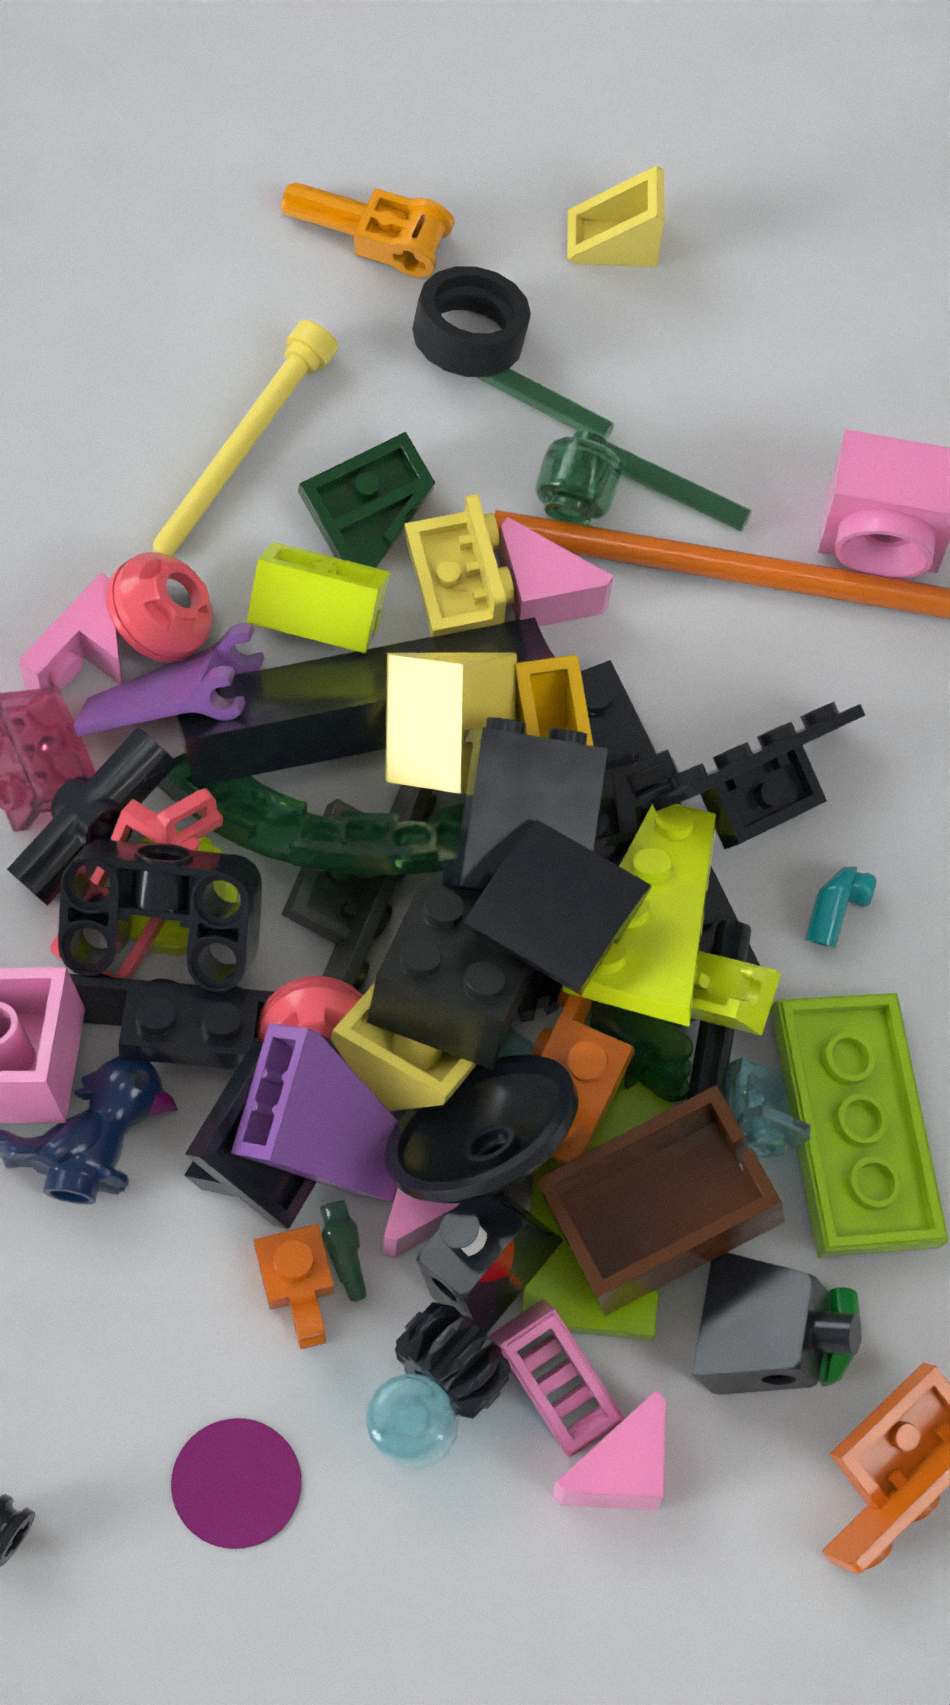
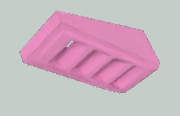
(524, 1330)

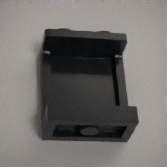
(515, 783)

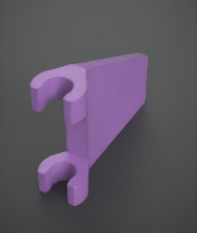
(175, 688)

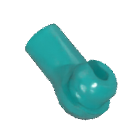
(832, 903)

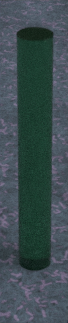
(550, 402)
(682, 489)

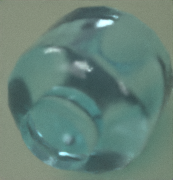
(412, 1421)

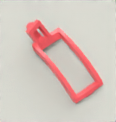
(160, 829)

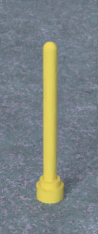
(307, 349)

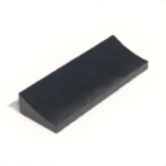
(324, 705)

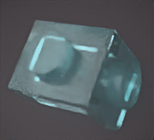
(762, 1108)

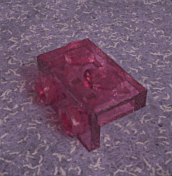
(36, 753)

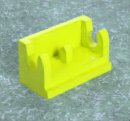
(317, 597)
(733, 993)

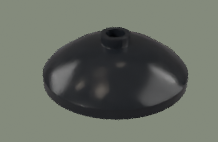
(486, 1133)

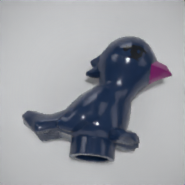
(84, 1151)

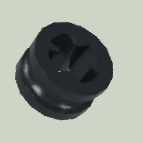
(13, 1527)

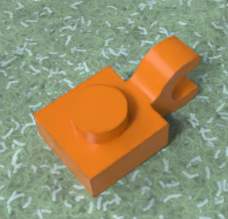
(295, 1275)

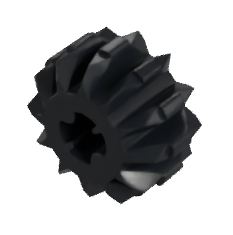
(455, 1357)

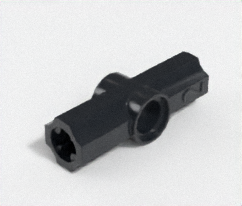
(89, 811)

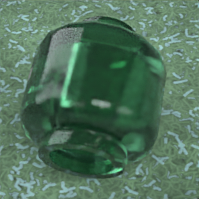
(578, 478)

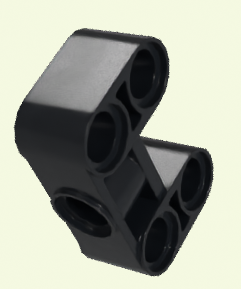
(162, 884)

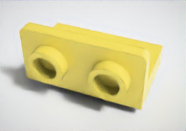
(459, 569)

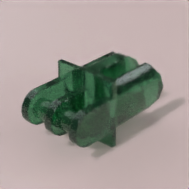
(660, 1049)

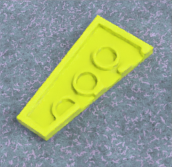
(658, 954)

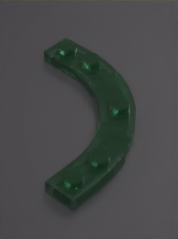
(351, 845)

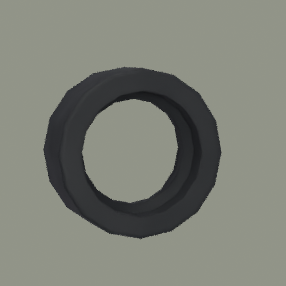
(479, 292)

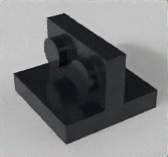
(215, 1169)

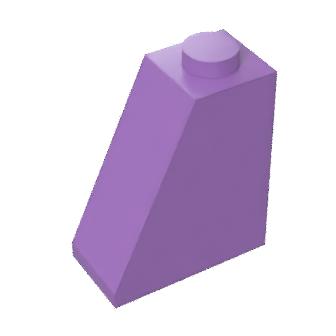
(315, 1116)

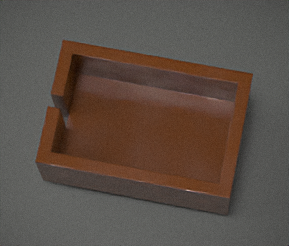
(661, 1200)

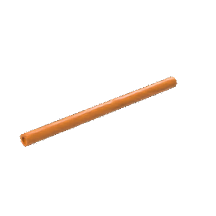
(739, 566)

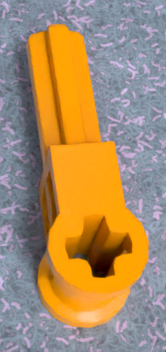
(383, 230)

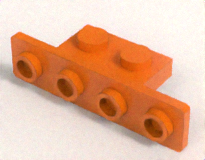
(594, 1064)
(896, 1465)

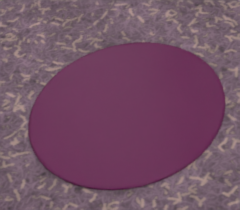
(236, 1483)

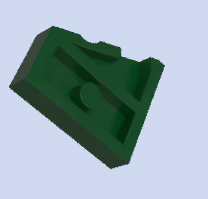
(368, 499)

